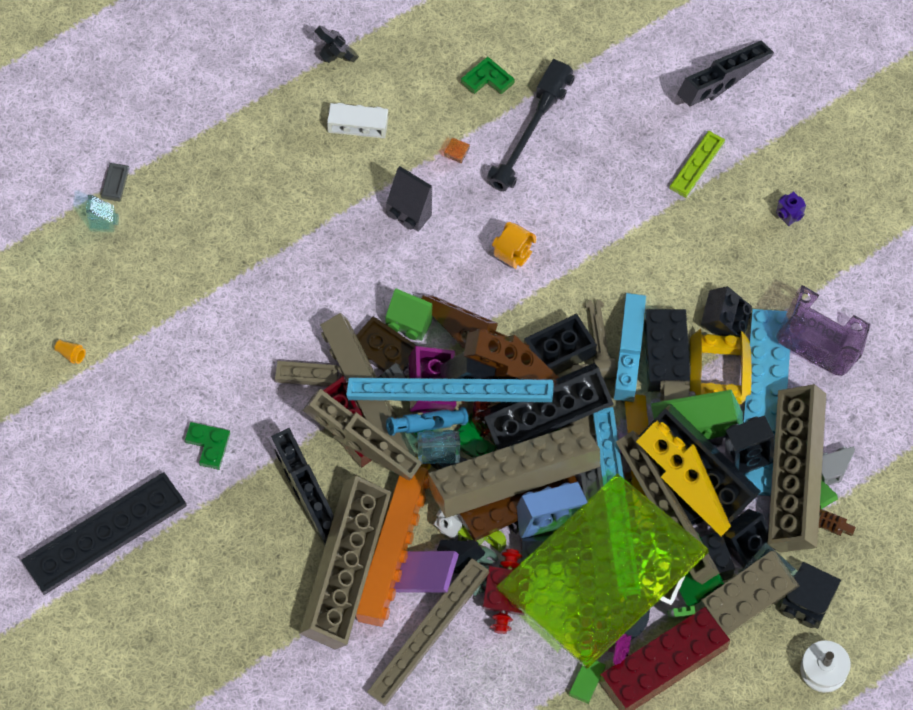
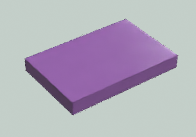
(427, 572)

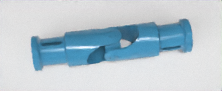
(415, 423)

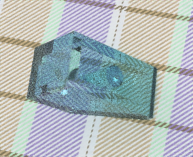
(101, 215)

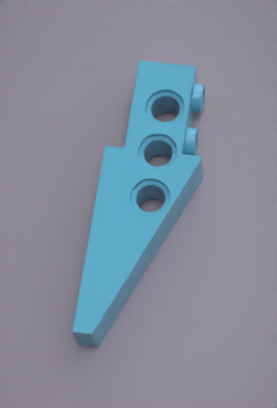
(630, 347)

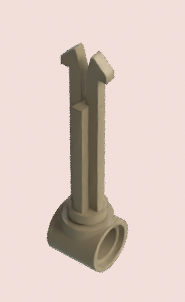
(603, 359)

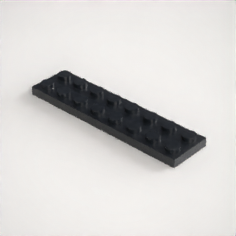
(103, 533)

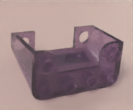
(821, 338)

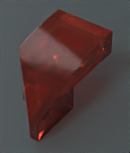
(477, 416)

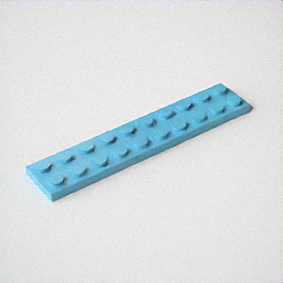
(768, 376)

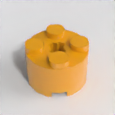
(513, 245)

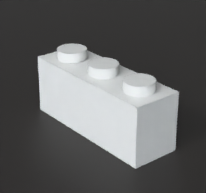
(357, 120)

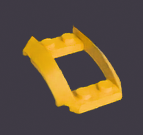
(720, 345)

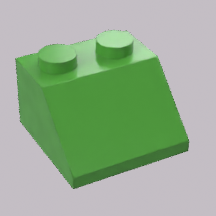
(409, 315)

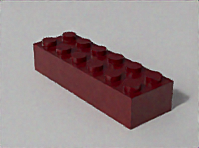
(664, 661)

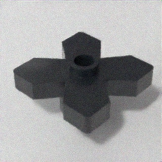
(334, 46)

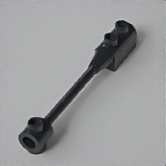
(548, 91)

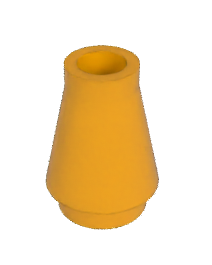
(71, 351)

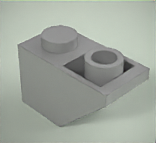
(835, 464)

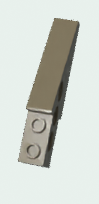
(361, 435)

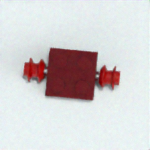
(494, 599)

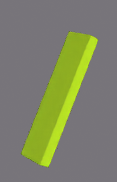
(697, 164)

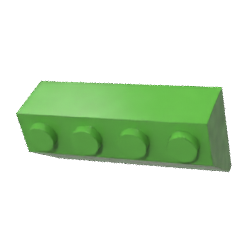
(707, 412)

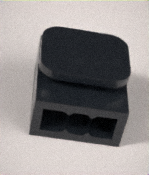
(812, 597)

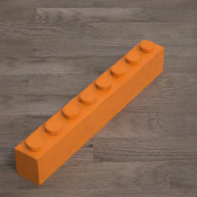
(392, 548)

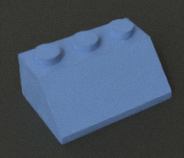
(548, 508)

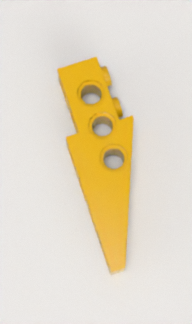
(694, 491)

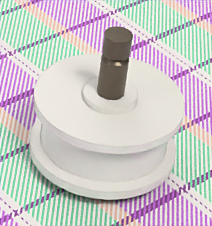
(825, 666)

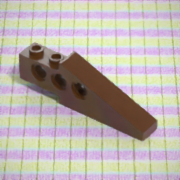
(459, 320)
(507, 355)

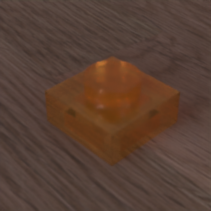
(456, 150)

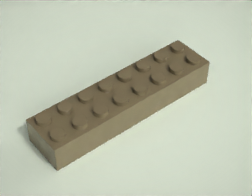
(797, 469)
(514, 470)
(345, 563)

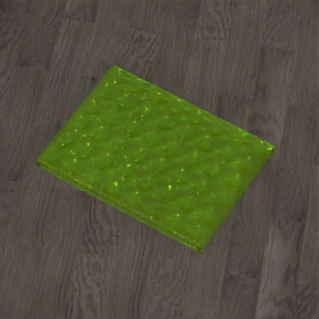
(602, 570)

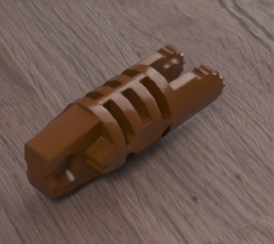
(835, 523)

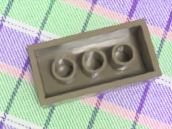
(750, 593)

